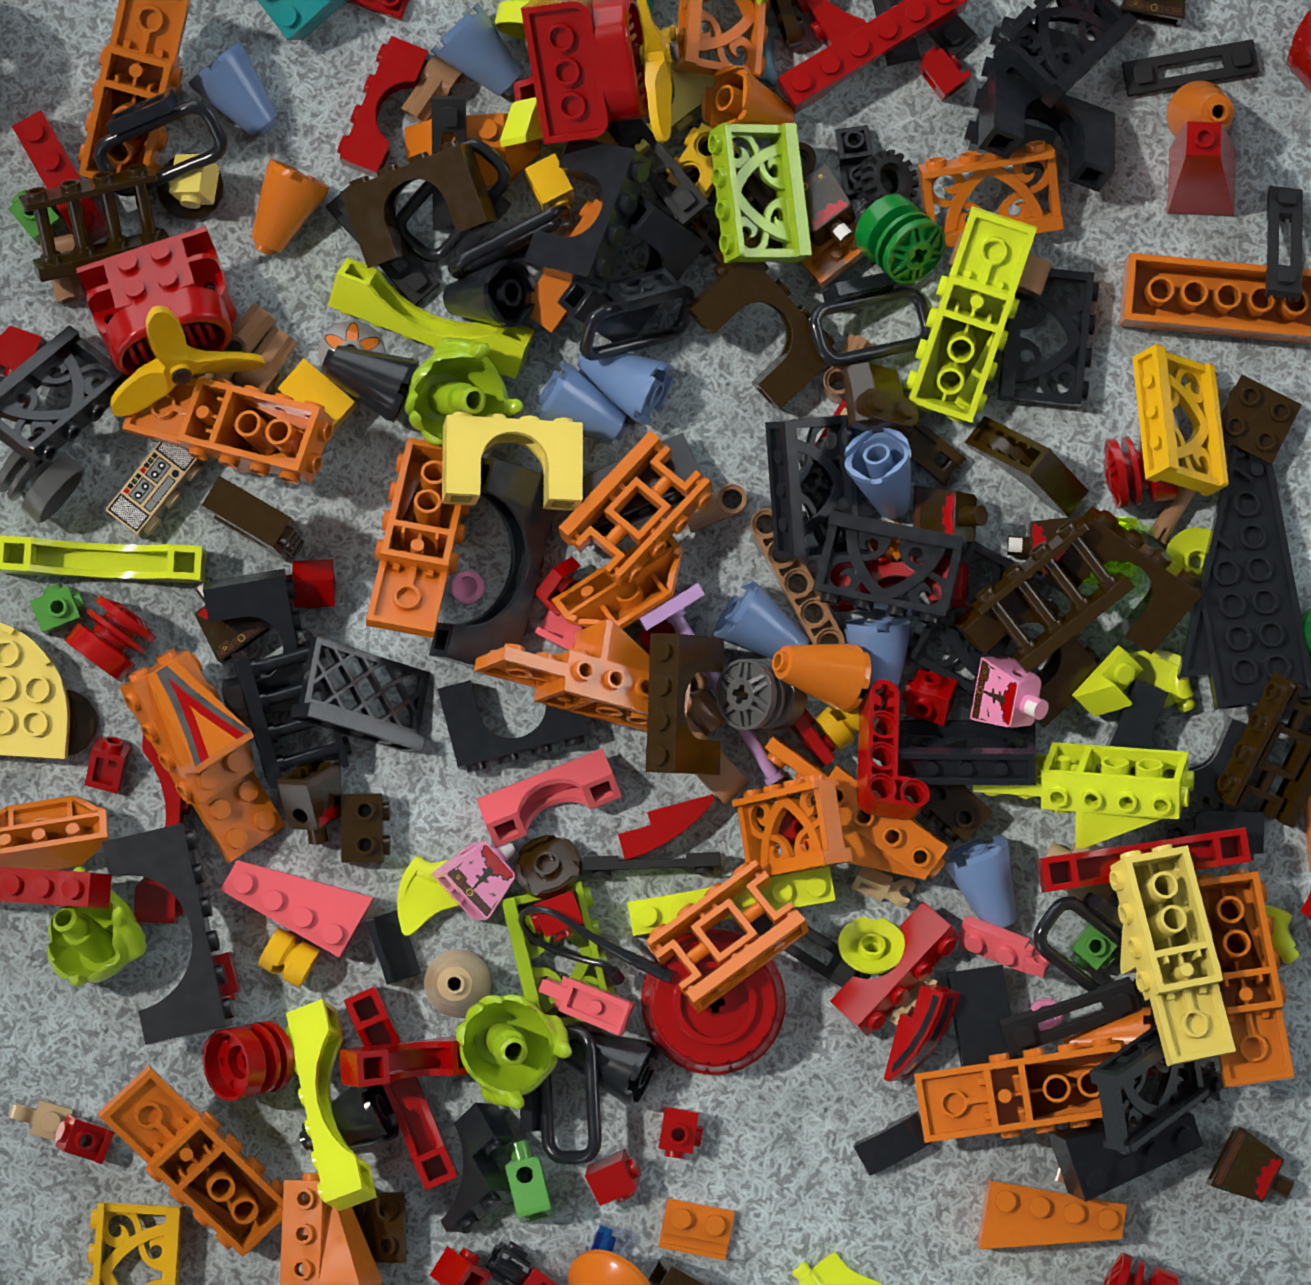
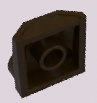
(877, 399)

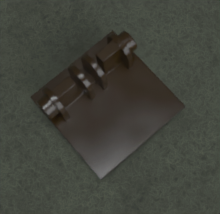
(1257, 418)
(384, 1226)

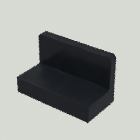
(393, 948)

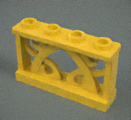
(1161, 439)
(165, 1235)

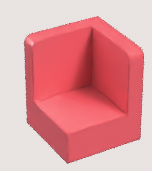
(558, 631)

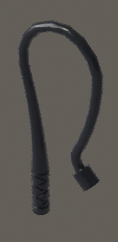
(613, 972)

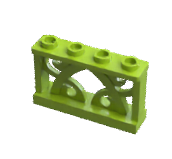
(736, 212)
(524, 951)

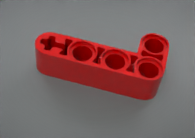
(884, 749)

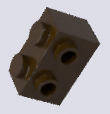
(956, 809)
(364, 828)

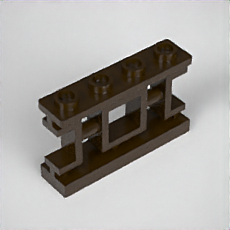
(704, 226)
(1257, 745)

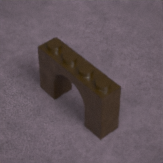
(374, 201)
(748, 284)
(254, 519)
(1171, 587)
(671, 667)
(1064, 667)

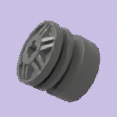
(44, 487)
(755, 698)

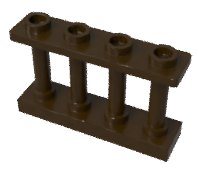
(58, 265)
(1084, 607)

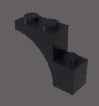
(482, 1187)

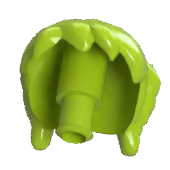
(453, 381)
(94, 942)
(510, 1047)

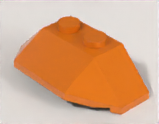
(482, 127)
(601, 598)
(51, 833)

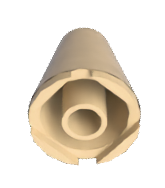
(474, 979)

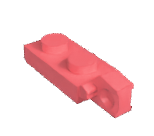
(1001, 946)
(589, 1003)

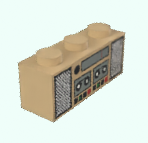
(154, 488)

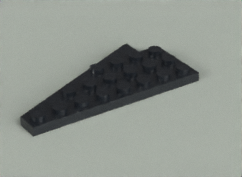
(1249, 601)

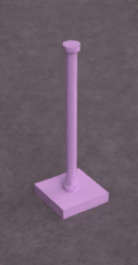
(673, 612)

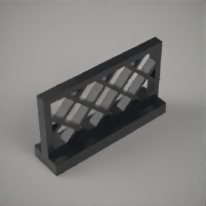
(362, 724)

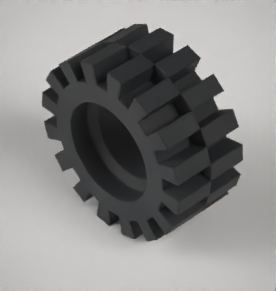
(894, 168)

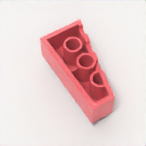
(309, 908)

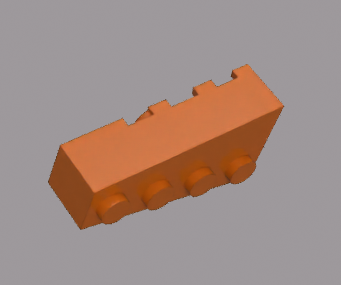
(551, 288)
(1039, 1216)

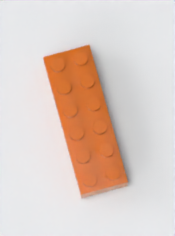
(1210, 299)

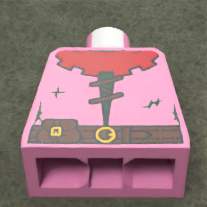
(1007, 694)
(477, 877)

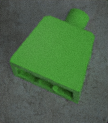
(533, 1198)

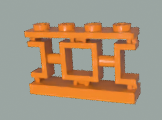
(617, 491)
(742, 956)

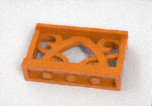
(693, 41)
(992, 165)
(824, 833)

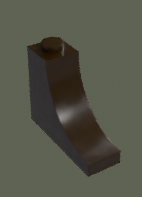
(1029, 464)

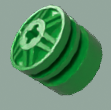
(900, 238)

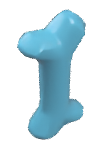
(770, 75)

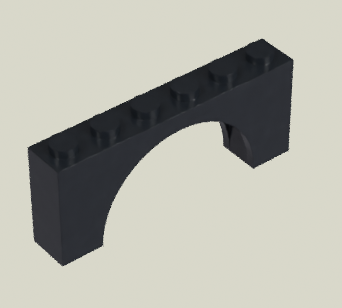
(519, 501)
(199, 998)

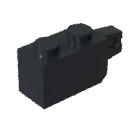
(1216, 821)

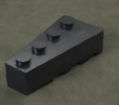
(1094, 1170)

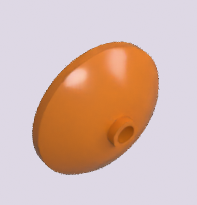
(604, 1268)

